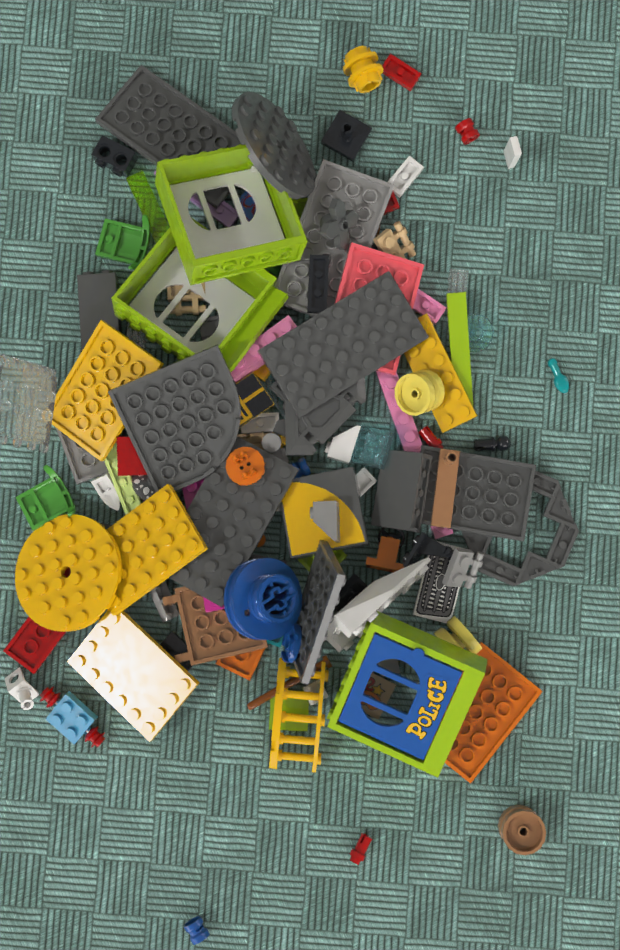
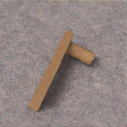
(445, 488)

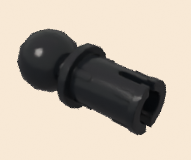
(502, 443)

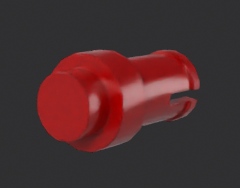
(430, 438)
(358, 853)

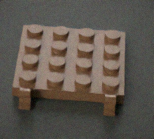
(208, 634)

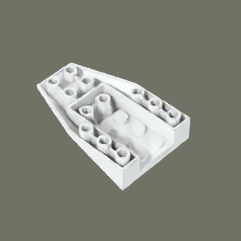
(376, 597)

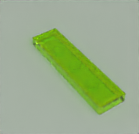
(148, 204)

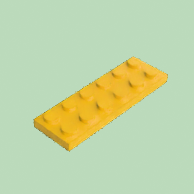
(432, 356)

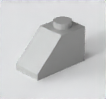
(327, 517)

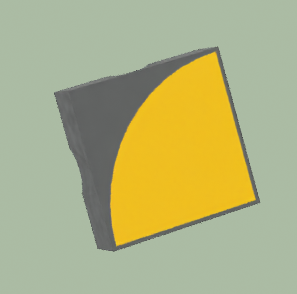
(300, 529)

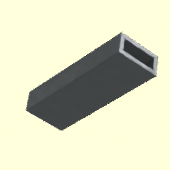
(96, 302)

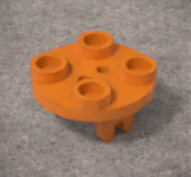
(249, 474)

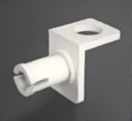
(21, 689)

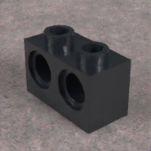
(117, 153)

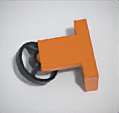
(387, 552)

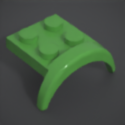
(124, 242)
(46, 500)

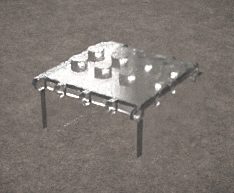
(26, 402)

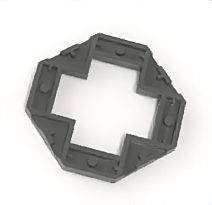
(533, 564)

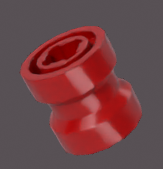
(467, 131)

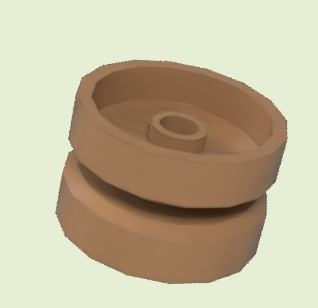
(524, 841)

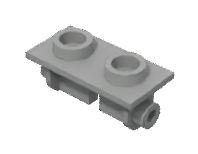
(165, 612)

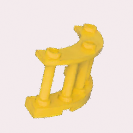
(281, 716)

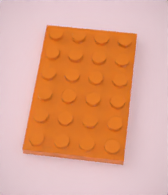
(494, 713)

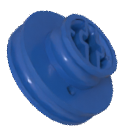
(263, 599)

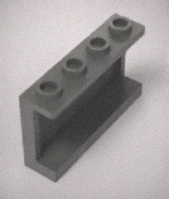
(402, 491)

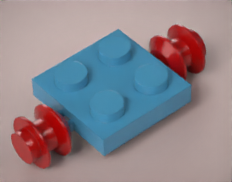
(71, 717)

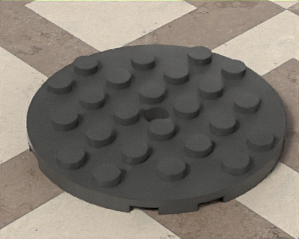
(274, 145)

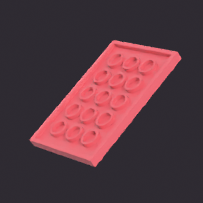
(366, 265)

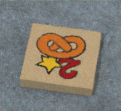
(379, 689)

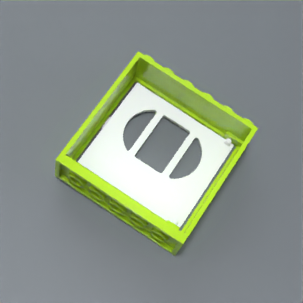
(237, 248)
(231, 296)

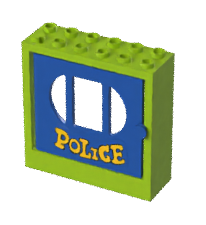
(412, 737)

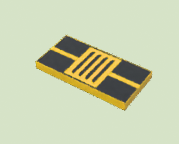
(253, 398)

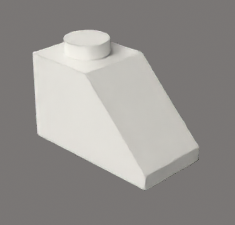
(343, 445)

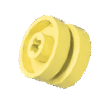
(419, 392)
(460, 636)

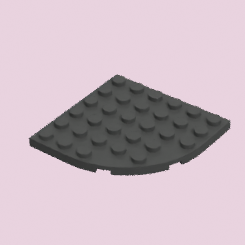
(181, 418)

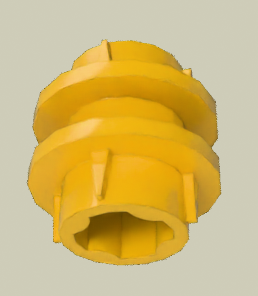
(363, 69)

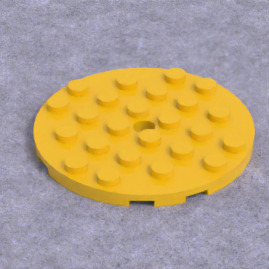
(94, 577)

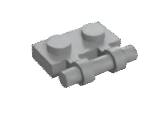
(458, 568)

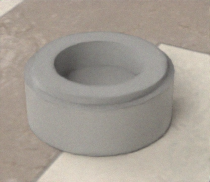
(271, 442)

